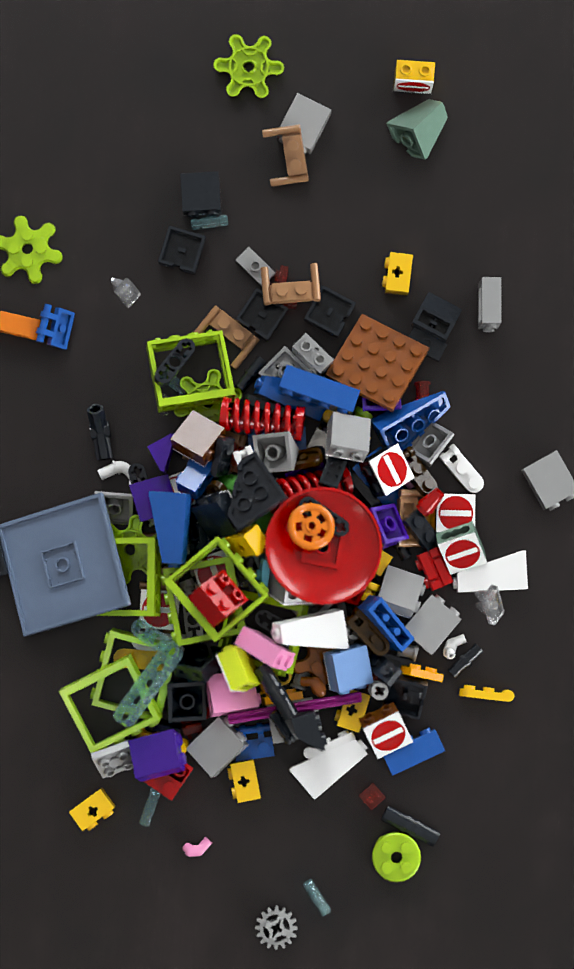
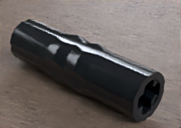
(276, 691)
(411, 826)

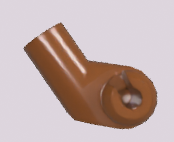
(316, 685)

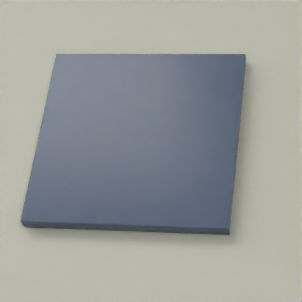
(63, 564)

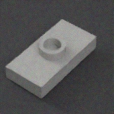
(252, 265)

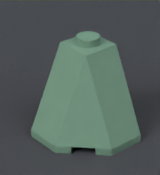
(419, 127)

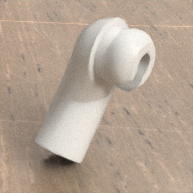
(451, 646)

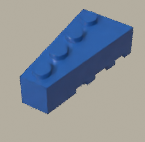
(318, 390)

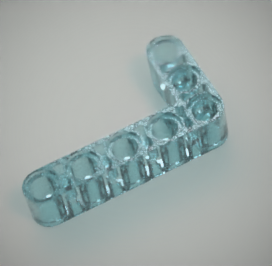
(150, 673)

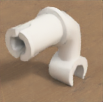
(114, 468)

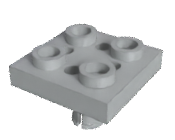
(282, 358)
(113, 759)

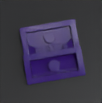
(140, 494)

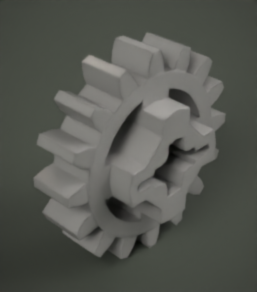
(267, 923)

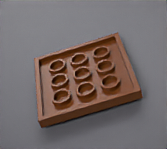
(377, 362)

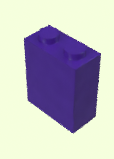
(157, 755)

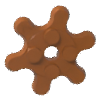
(313, 664)

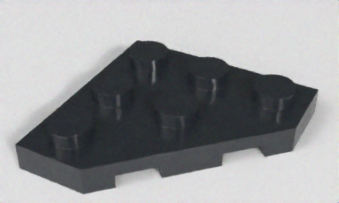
(253, 492)

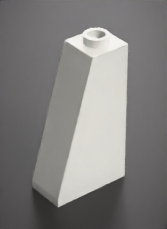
(505, 572)
(314, 630)
(324, 770)

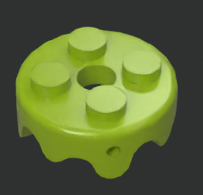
(391, 843)

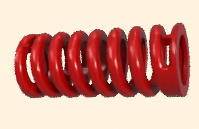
(263, 425)
(305, 484)

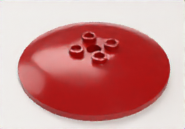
(332, 574)

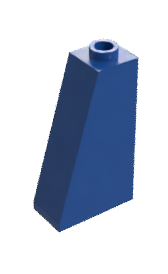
(269, 388)
(171, 523)

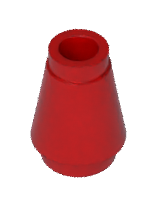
(429, 502)

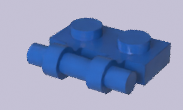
(60, 328)
(258, 747)

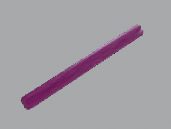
(302, 706)

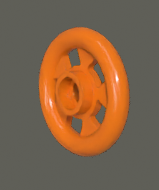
(297, 536)

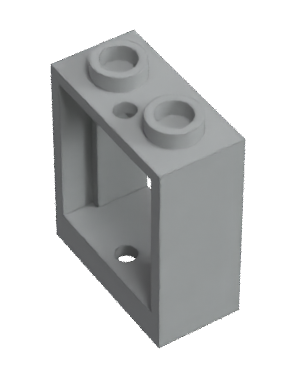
(489, 303)
(313, 359)

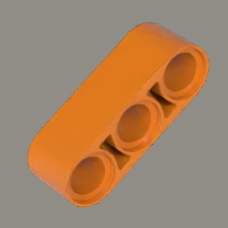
(18, 325)

